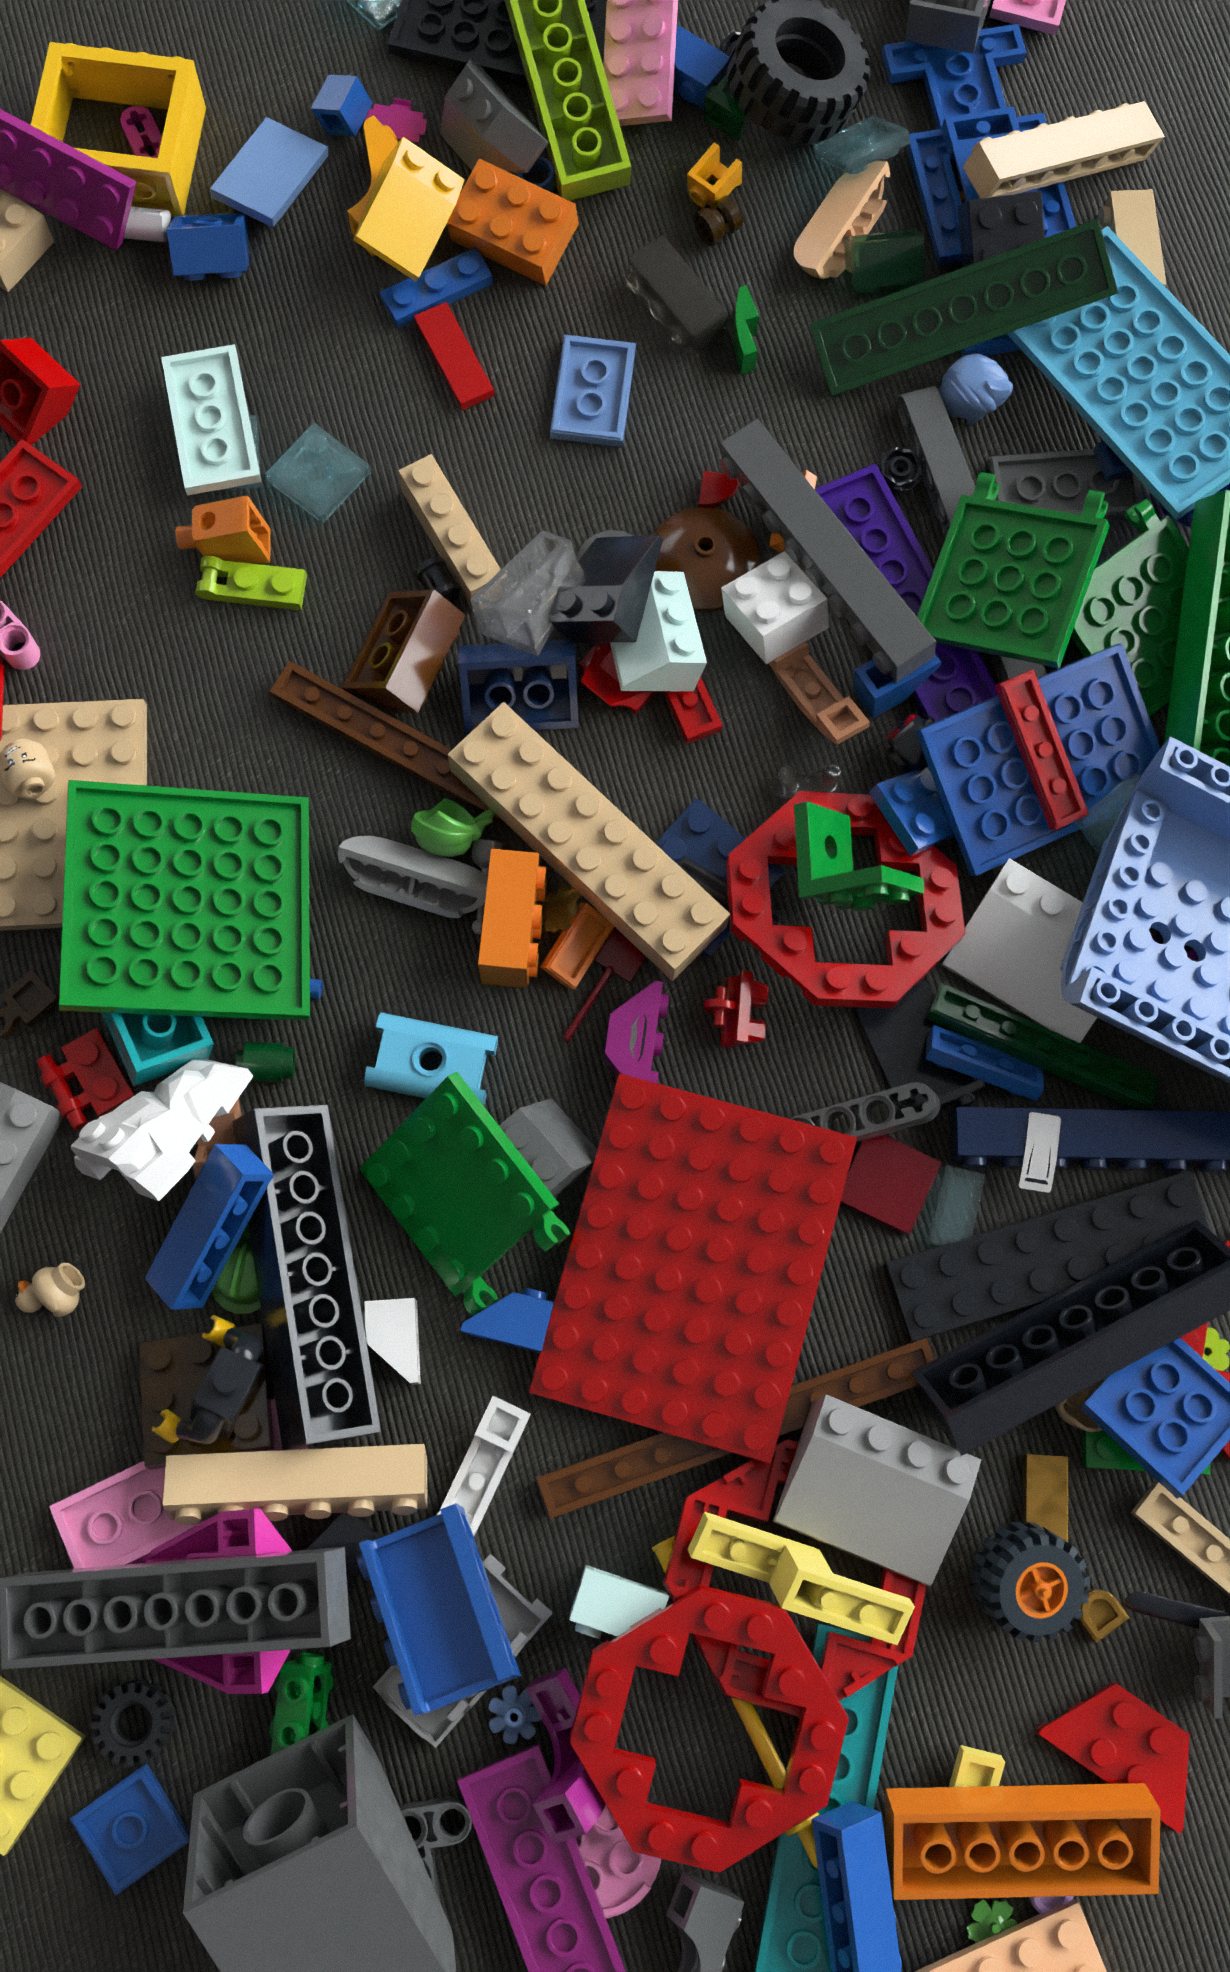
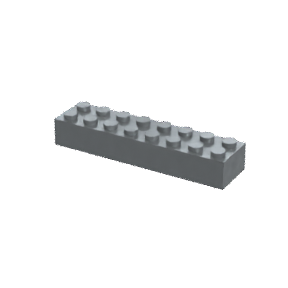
(175, 1609)

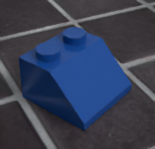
(209, 245)

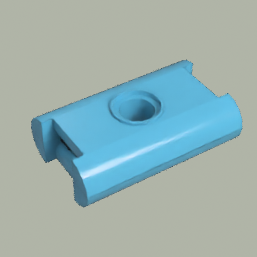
(406, 1043)

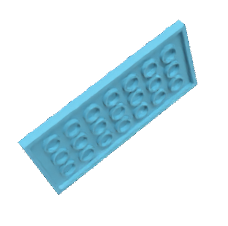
(1143, 381)

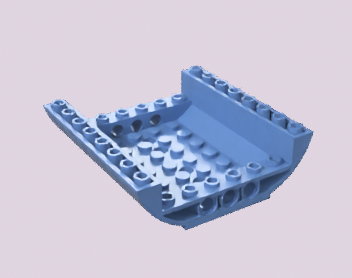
(1172, 874)

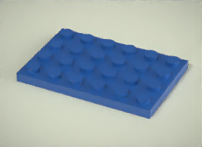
(986, 779)

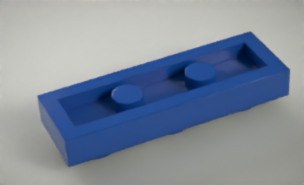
(437, 285)
(983, 1062)

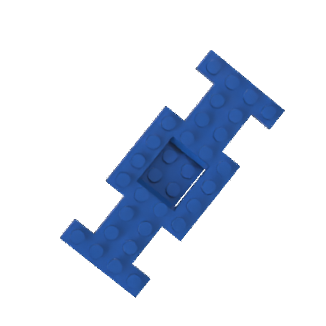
(965, 109)

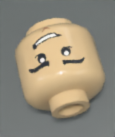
(25, 768)

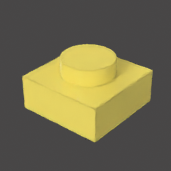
(976, 1768)

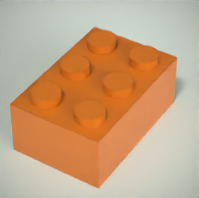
(512, 221)
(512, 918)

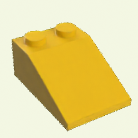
(408, 208)

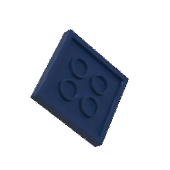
(707, 841)

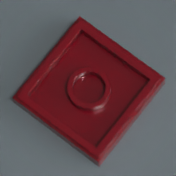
(889, 1182)

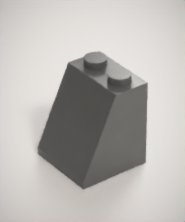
(550, 1145)

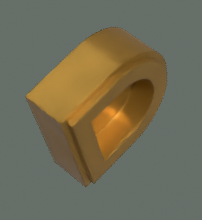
(1101, 1614)

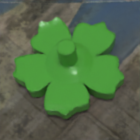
(989, 1919)

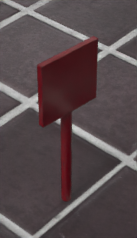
(618, 957)

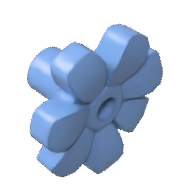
(513, 1704)

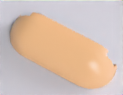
(846, 211)

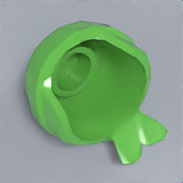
(448, 828)

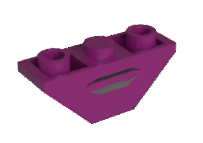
(633, 1034)

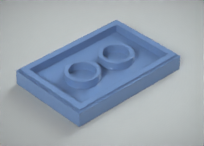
(269, 172)
(593, 390)

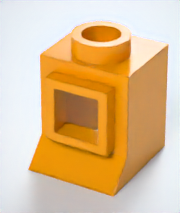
(709, 168)

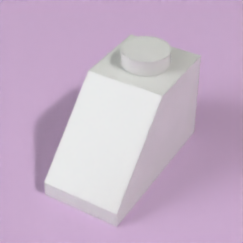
(394, 1334)

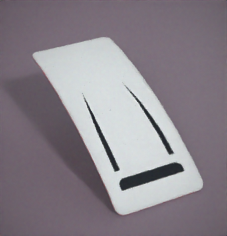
(1040, 1152)

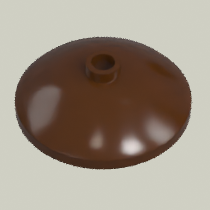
(731, 556)

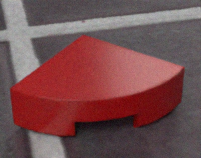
(716, 489)

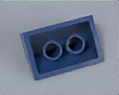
(533, 686)

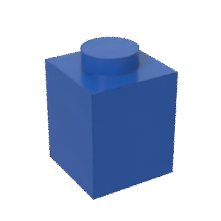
(341, 105)

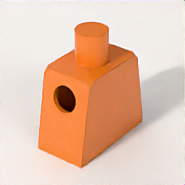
(227, 530)

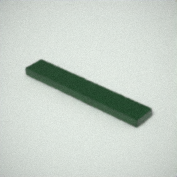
(1043, 1048)

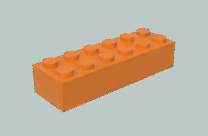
(1022, 1841)

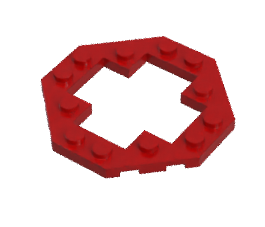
(791, 948)
(844, 1660)
(758, 1809)

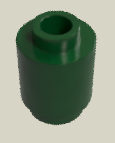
(267, 1061)

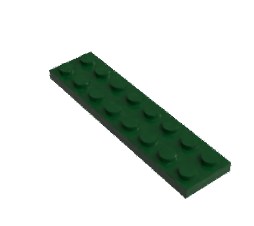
(965, 307)

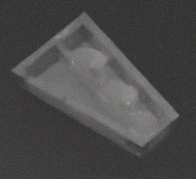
(521, 595)

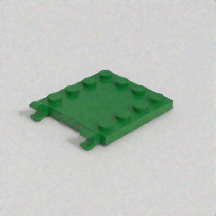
(1013, 575)
(1139, 603)
(461, 1190)

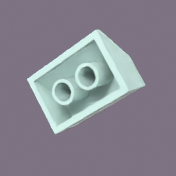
(668, 642)

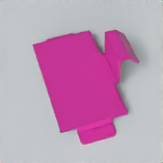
(400, 119)

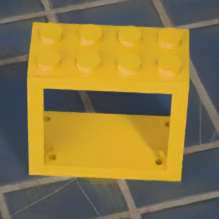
(131, 80)

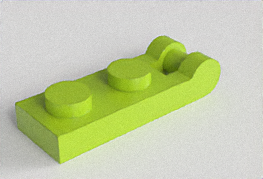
(251, 583)

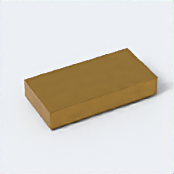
(1046, 1492)

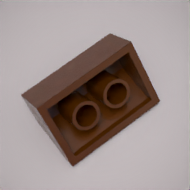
(404, 650)

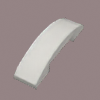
(487, 1459)

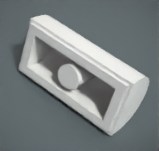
(148, 224)

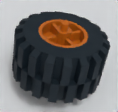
(1029, 1581)

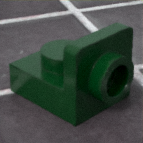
(724, 111)

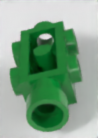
(299, 1699)

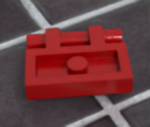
(97, 1072)

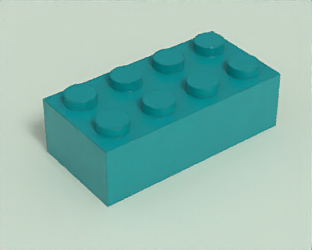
(157, 1043)

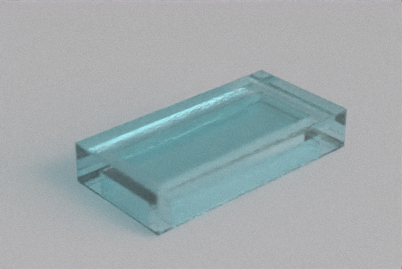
(956, 1205)

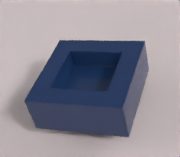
(1110, 464)

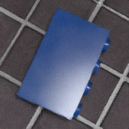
(437, 1612)

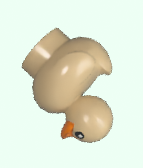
(53, 1288)

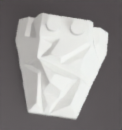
(155, 1130)

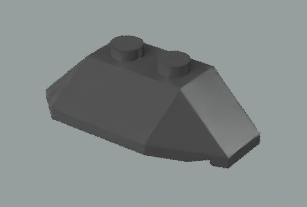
(487, 125)

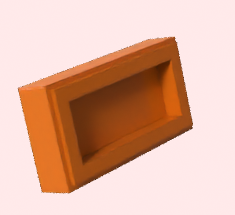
(577, 946)

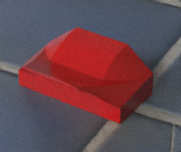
(601, 678)

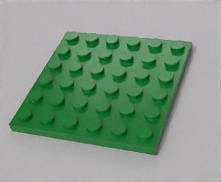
(185, 902)

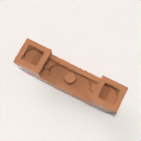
(817, 696)

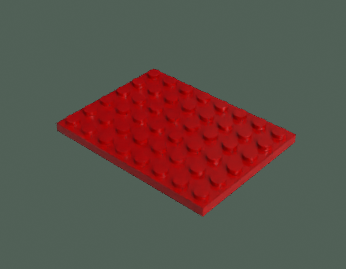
(694, 1267)

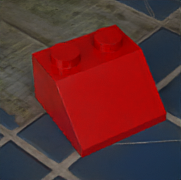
(32, 390)

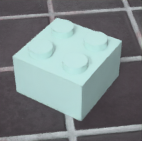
(612, 1603)

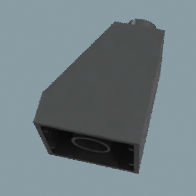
(318, 1869)

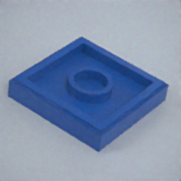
(131, 1829)

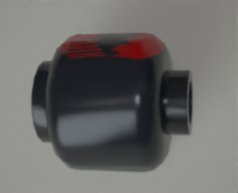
(905, 745)

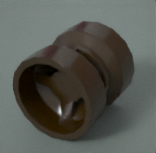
(718, 220)

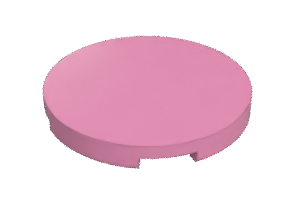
(616, 1871)

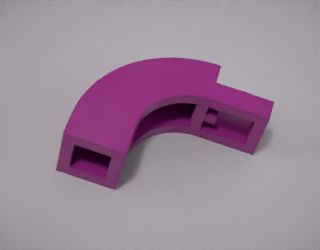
(571, 1800)

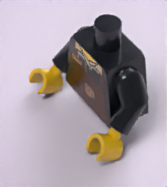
(222, 1391)

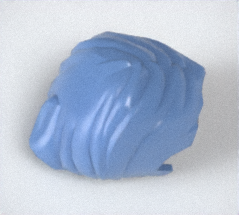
(974, 387)

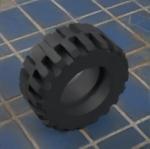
(816, 43)

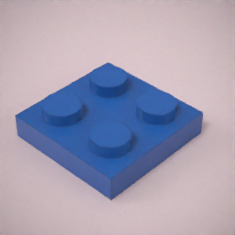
(914, 810)

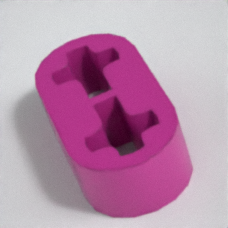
(150, 135)

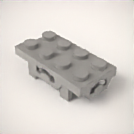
(520, 1622)

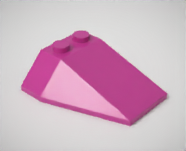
(222, 1536)

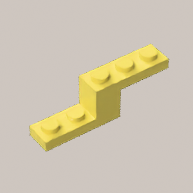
(801, 1578)

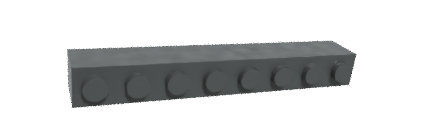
(827, 551)

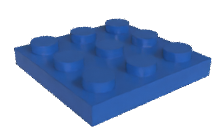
(1166, 1413)

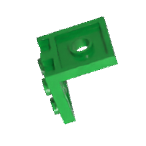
(827, 865)

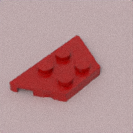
(1124, 1744)

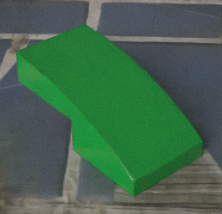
(744, 329)

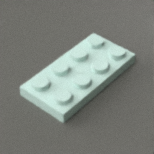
(211, 420)

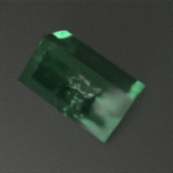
(884, 260)

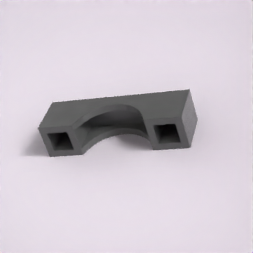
(706, 1922)

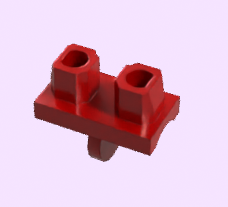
(732, 1010)

